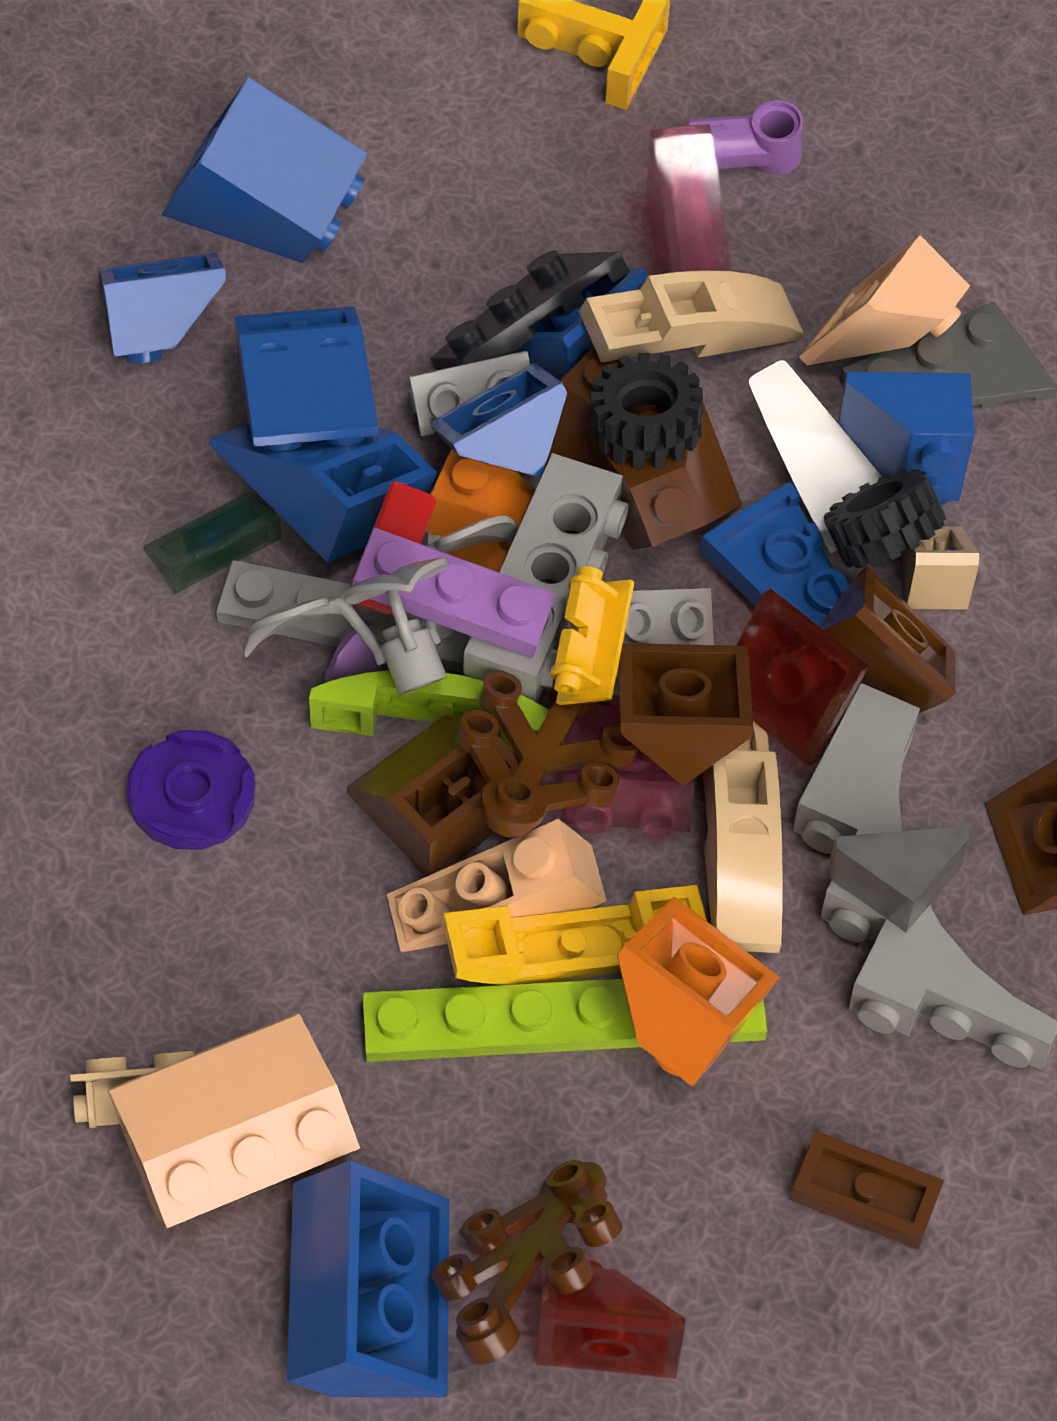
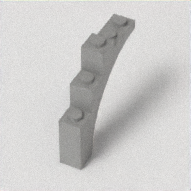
(920, 969)

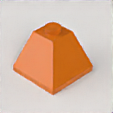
(477, 491)
(689, 989)

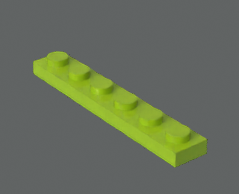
(507, 1020)

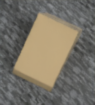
(941, 571)

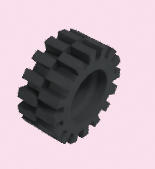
(646, 435)
(884, 518)

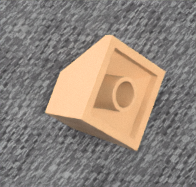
(892, 307)

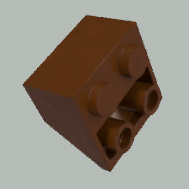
(429, 796)

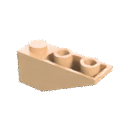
(530, 874)

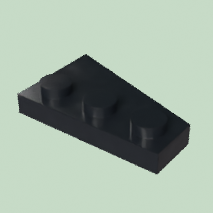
(544, 293)

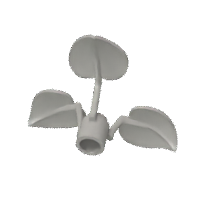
(408, 647)

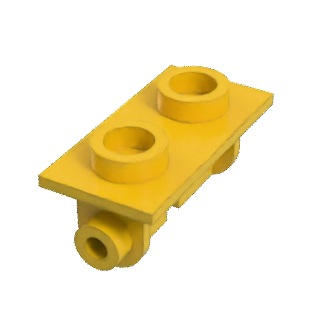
(592, 647)

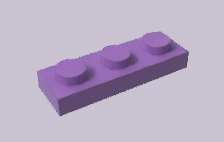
(463, 595)

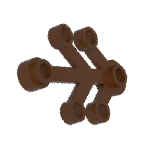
(516, 801)
(570, 1195)

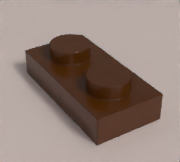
(866, 1190)

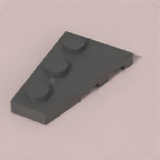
(975, 344)

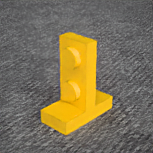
(599, 38)

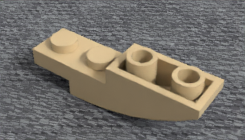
(691, 309)
(745, 845)

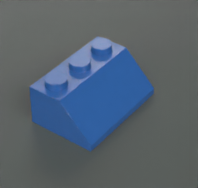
(364, 1288)

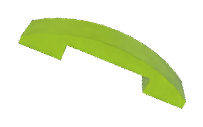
(357, 700)

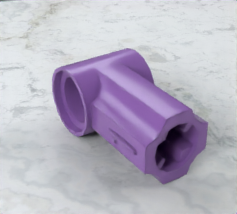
(765, 139)

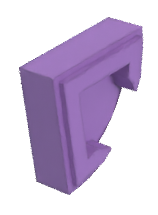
(352, 657)

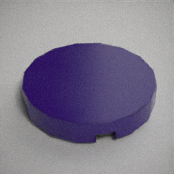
(196, 809)

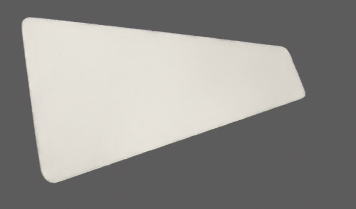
(811, 443)

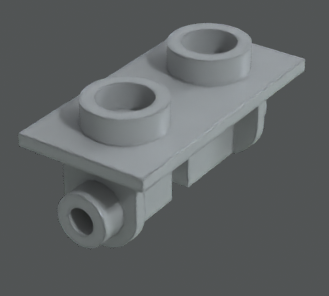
(447, 388)
(670, 617)

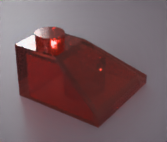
(797, 676)
(610, 1328)

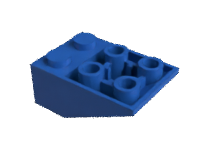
(305, 378)
(324, 488)

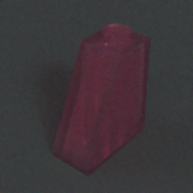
(686, 201)

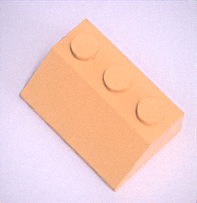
(232, 1120)

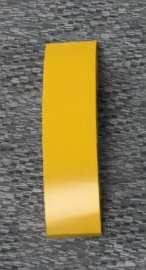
(555, 946)

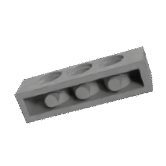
(566, 499)

